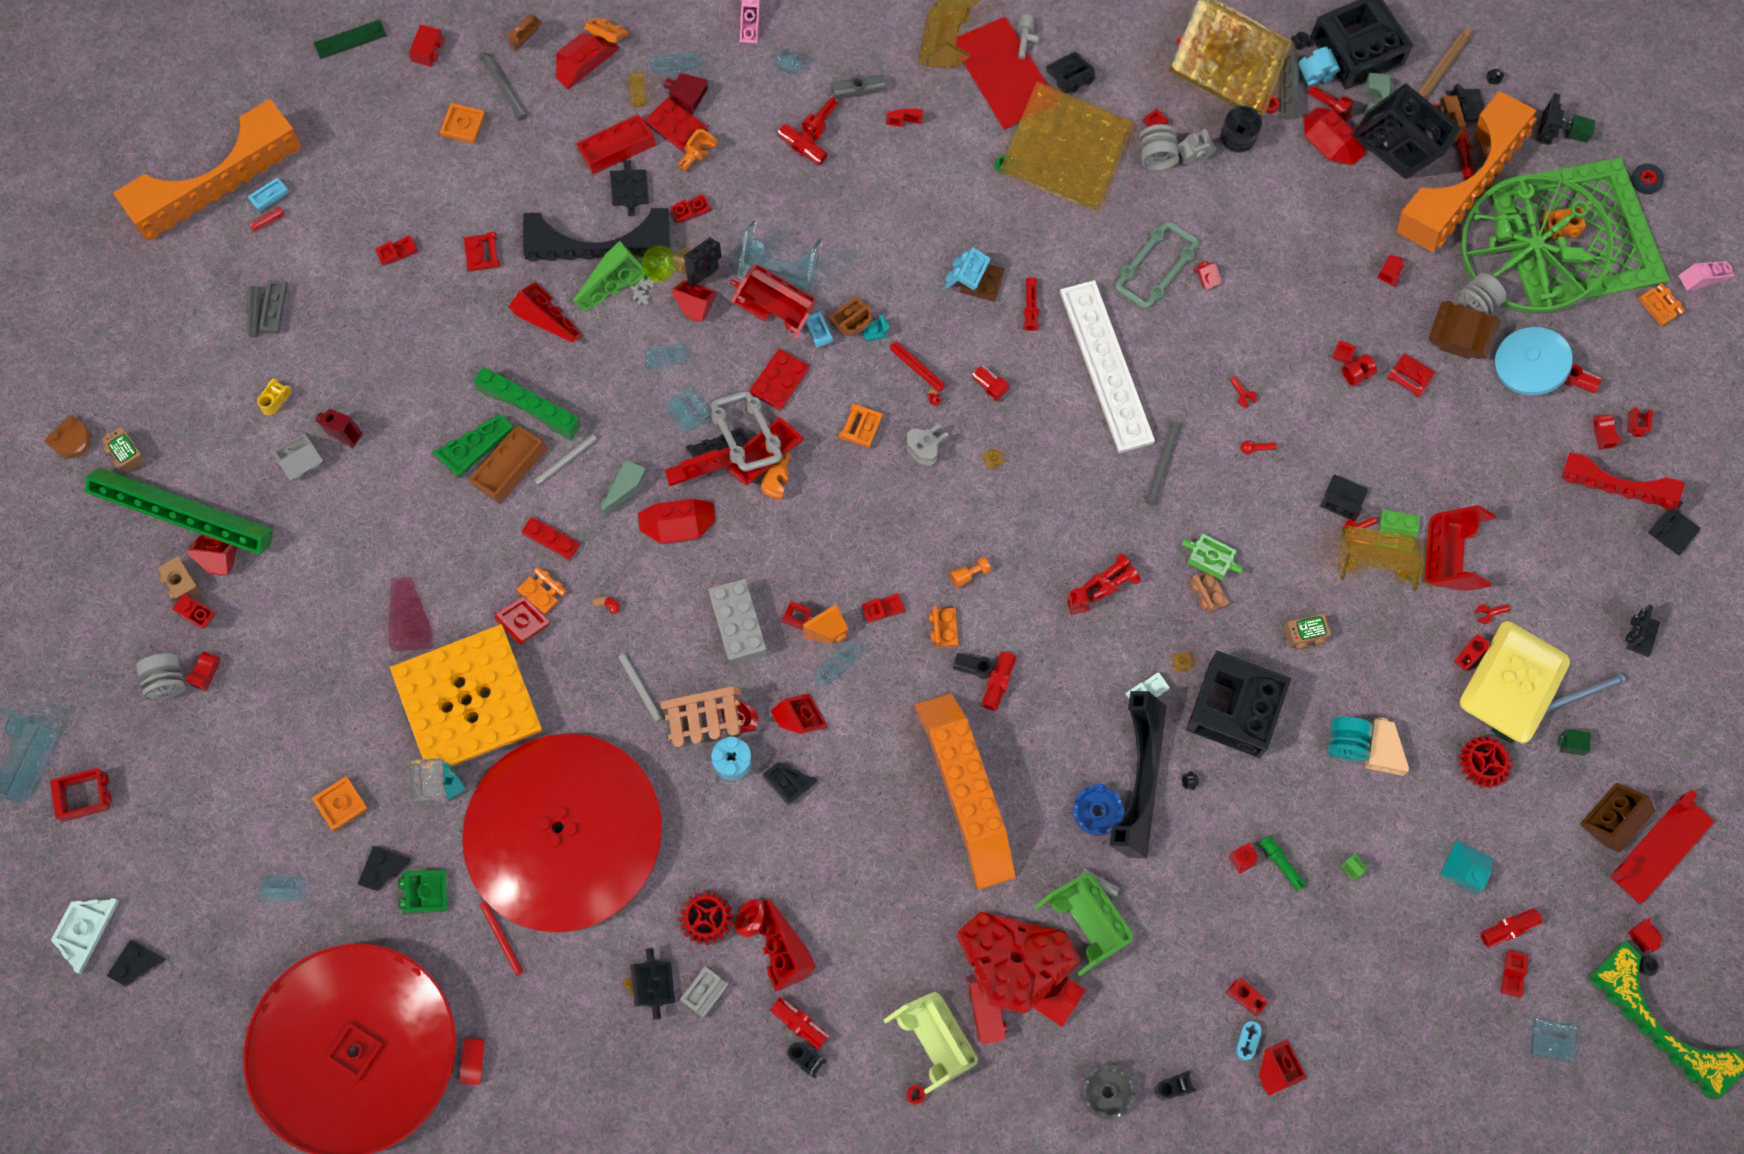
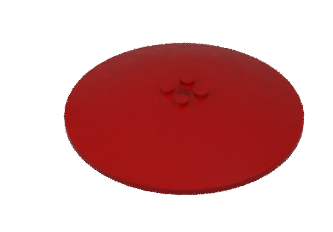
(572, 875)
(302, 1040)

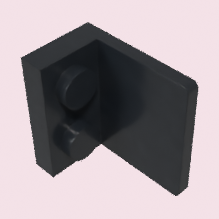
(1344, 498)
(1674, 530)
(1643, 632)

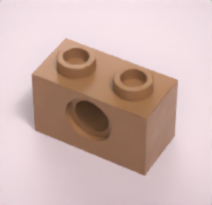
(175, 570)

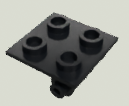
(1469, 100)

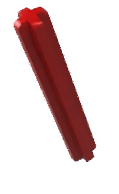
(917, 366)

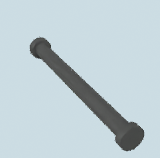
(521, 115)
(1175, 426)

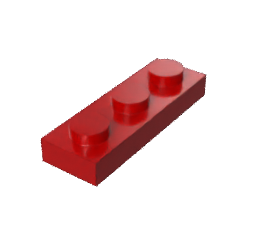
(550, 538)

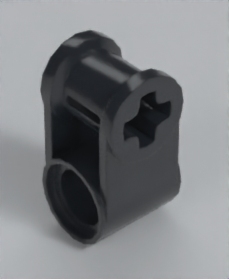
(807, 1059)
(1178, 1085)

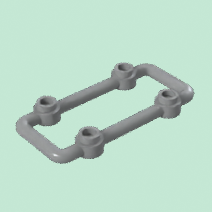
(737, 454)

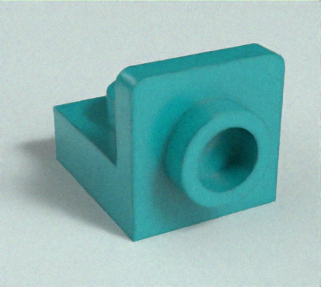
(877, 330)

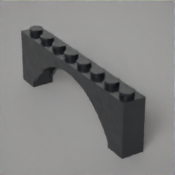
(544, 242)
(1133, 831)

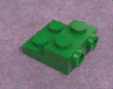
(422, 892)

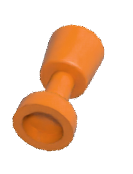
(964, 575)

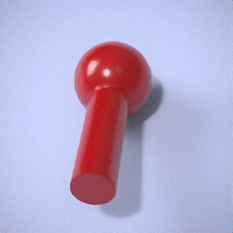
(1249, 447)

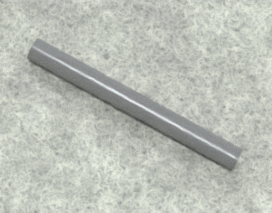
(566, 459)
(640, 688)

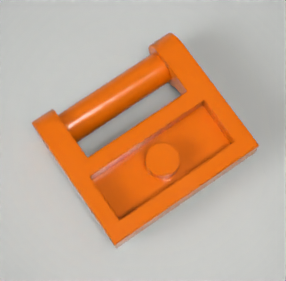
(866, 428)

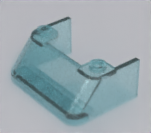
(798, 275)
(26, 757)

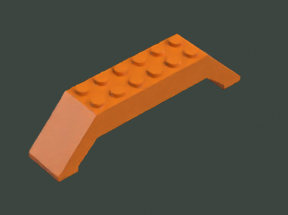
(968, 790)

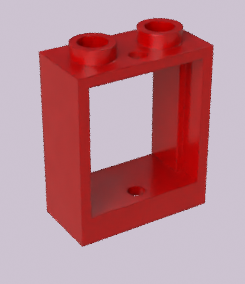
(60, 798)

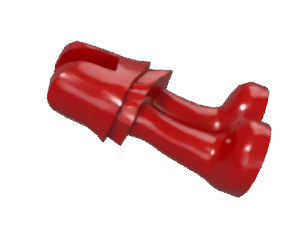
(1107, 587)

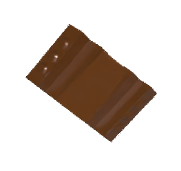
(1464, 331)

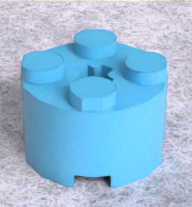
(1319, 67)
(735, 748)

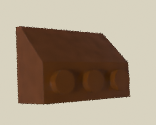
(1618, 816)

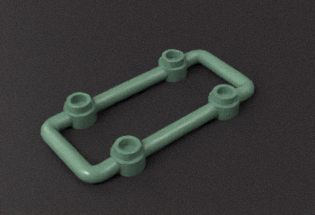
(1157, 292)

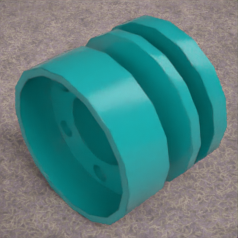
(1350, 739)

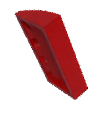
(616, 144)
(756, 450)

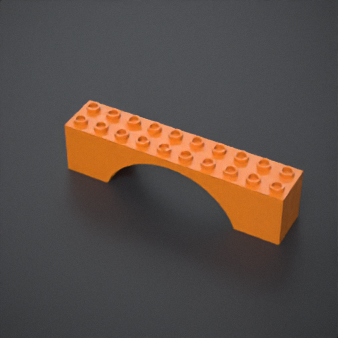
(160, 204)
(1436, 211)

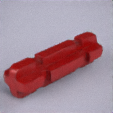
(266, 219)

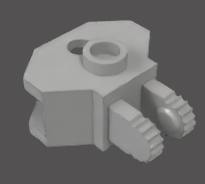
(1196, 147)
(924, 445)

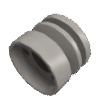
(1159, 147)
(1482, 294)
(160, 677)

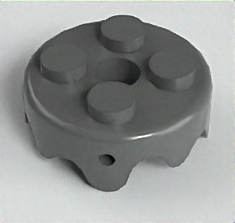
(1118, 1081)

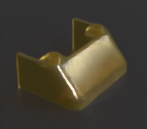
(942, 31)
(1381, 551)

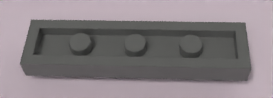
(1290, 86)

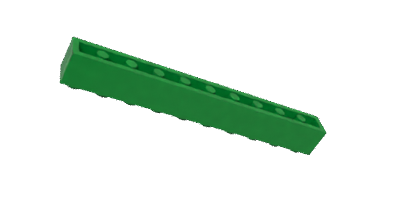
(179, 511)

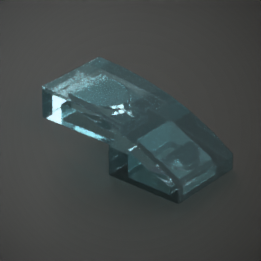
(663, 357)

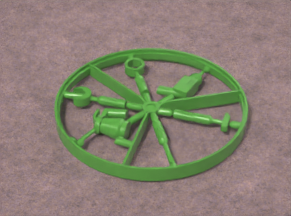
(1568, 254)

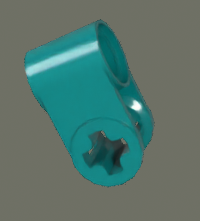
(451, 782)

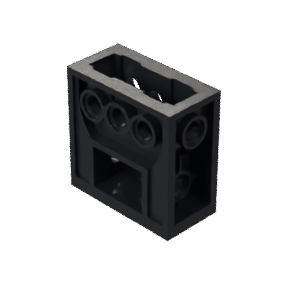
(1373, 49)
(1396, 124)
(1252, 710)

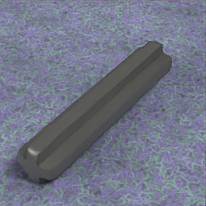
(254, 311)

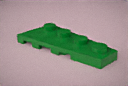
(469, 449)

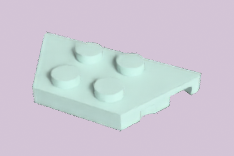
(82, 929)

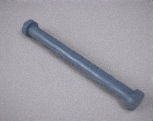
(1618, 679)

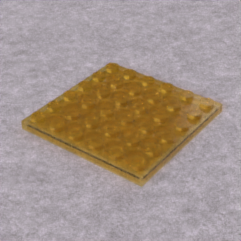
(1067, 146)

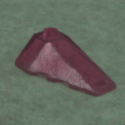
(407, 619)

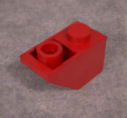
(193, 611)

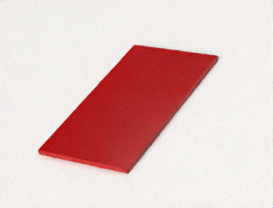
(998, 71)

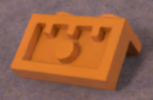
(944, 627)

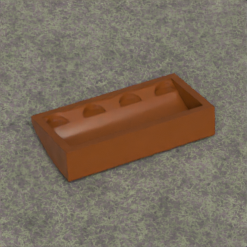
(508, 464)

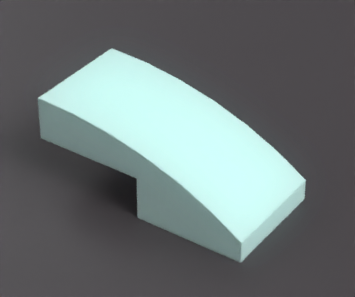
(1155, 685)

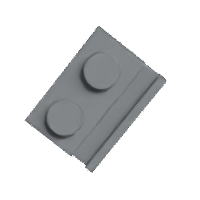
(704, 992)

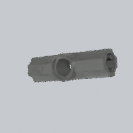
(868, 85)

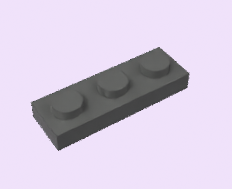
(273, 306)

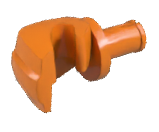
(699, 140)
(770, 484)

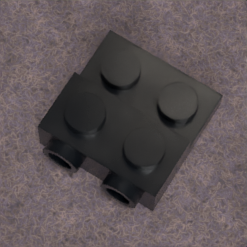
(1071, 72)
(1551, 120)
(702, 261)

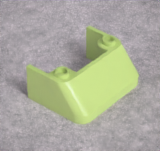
(939, 1036)

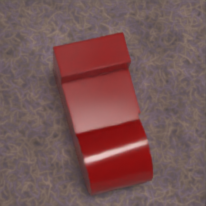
(1605, 432)
(1078, 601)
(1472, 652)
(203, 671)
(1246, 996)

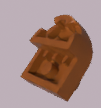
(523, 31)
(851, 317)
(69, 438)

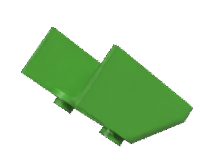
(1094, 915)

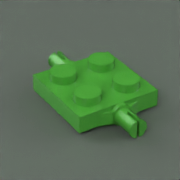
(1212, 556)

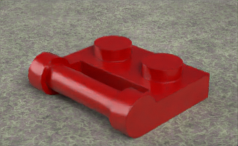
(475, 252)
(1413, 370)

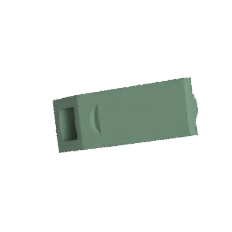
(627, 483)

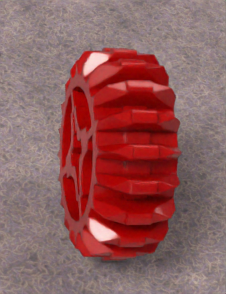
(1501, 767)
(694, 904)

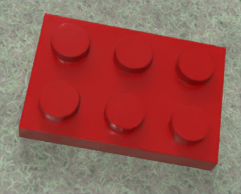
(674, 123)
(779, 379)

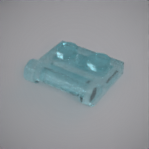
(683, 414)
(1552, 1046)

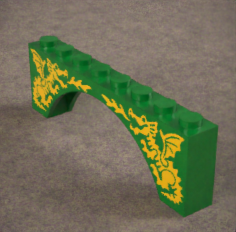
(1620, 982)

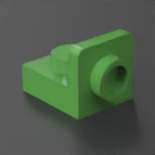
(1354, 867)

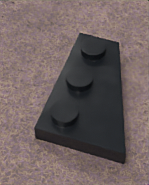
(718, 443)

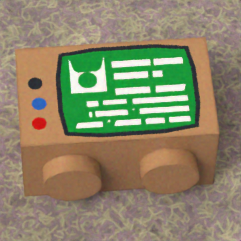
(123, 450)
(1307, 631)

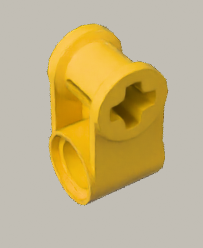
(275, 394)

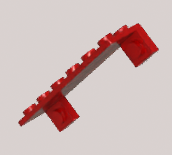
(1662, 848)

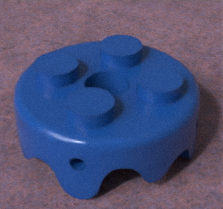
(1104, 798)

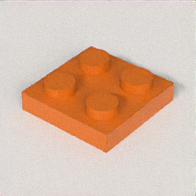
(462, 123)
(339, 803)

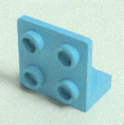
(968, 268)

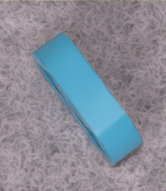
(1253, 1041)

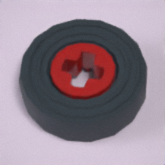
(1644, 185)

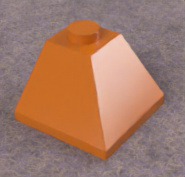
(826, 627)

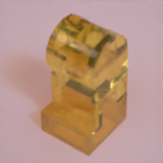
(637, 89)

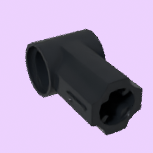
(971, 665)

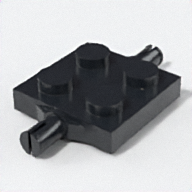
(629, 188)
(652, 984)

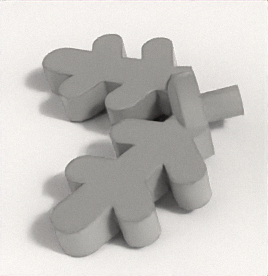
(640, 294)

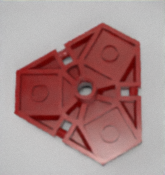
(1014, 965)

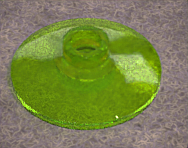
(665, 263)

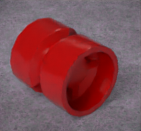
(1359, 369)

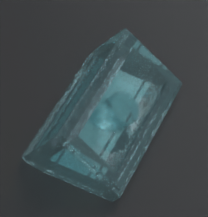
(281, 888)

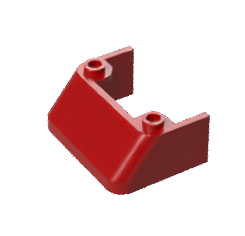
(776, 296)
(1446, 548)

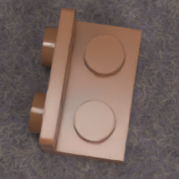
(1209, 591)

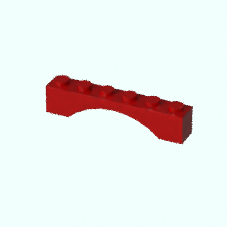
(1583, 471)

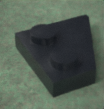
(788, 782)
(380, 868)
(132, 963)

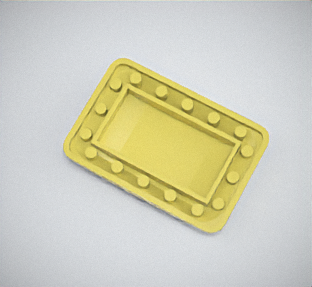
(1515, 682)

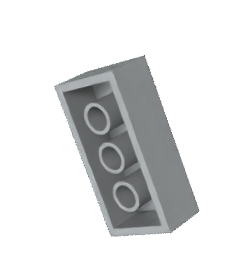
(737, 622)

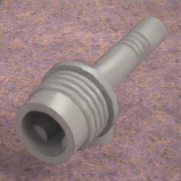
(1026, 28)

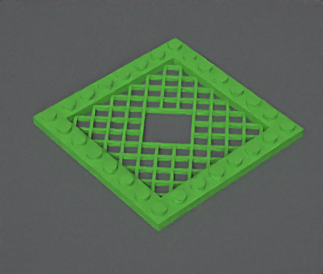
(1614, 170)

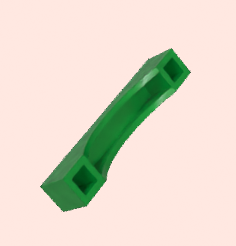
(543, 410)

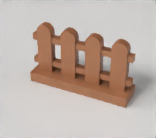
(693, 713)

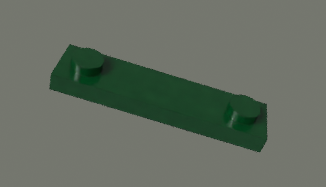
(350, 39)

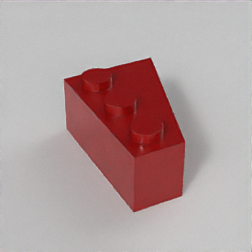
(987, 1018)

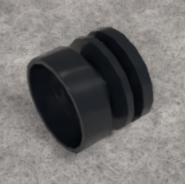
(1240, 129)

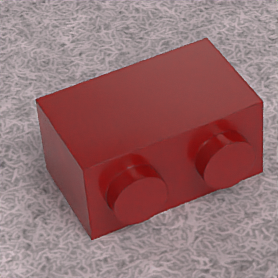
(426, 45)

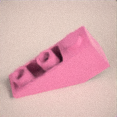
(749, 20)
(1705, 274)

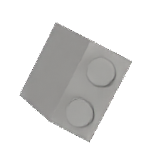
(297, 457)

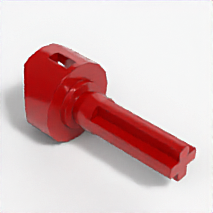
(1341, 107)
(815, 123)

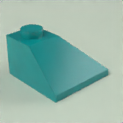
(1467, 867)

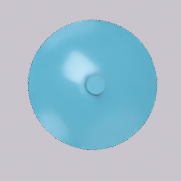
(1533, 361)

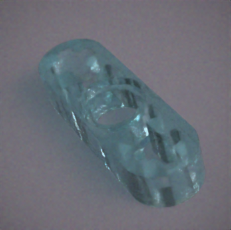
(677, 57)
(844, 650)

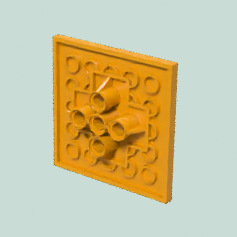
(430, 685)

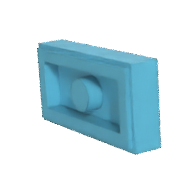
(268, 194)
(818, 330)

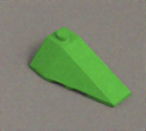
(614, 272)

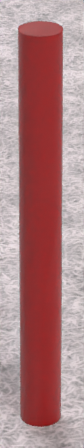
(501, 938)

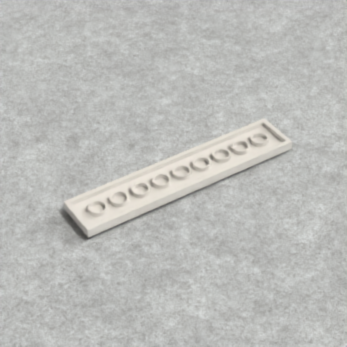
(1107, 367)

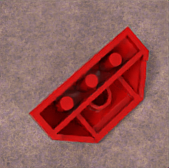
(582, 57)
(1332, 136)
(677, 520)

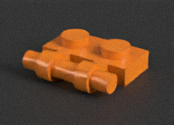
(605, 29)
(1658, 306)
(537, 595)

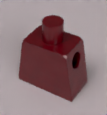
(687, 91)
(335, 422)

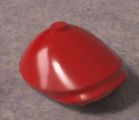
(748, 715)
(750, 918)

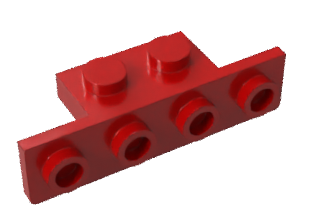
(698, 466)

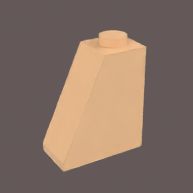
(1386, 749)

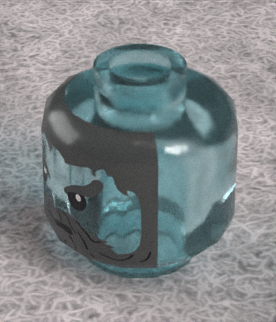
(788, 61)

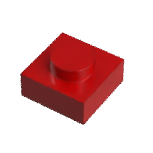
(1155, 118)
(1343, 352)

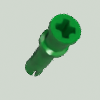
(1276, 854)

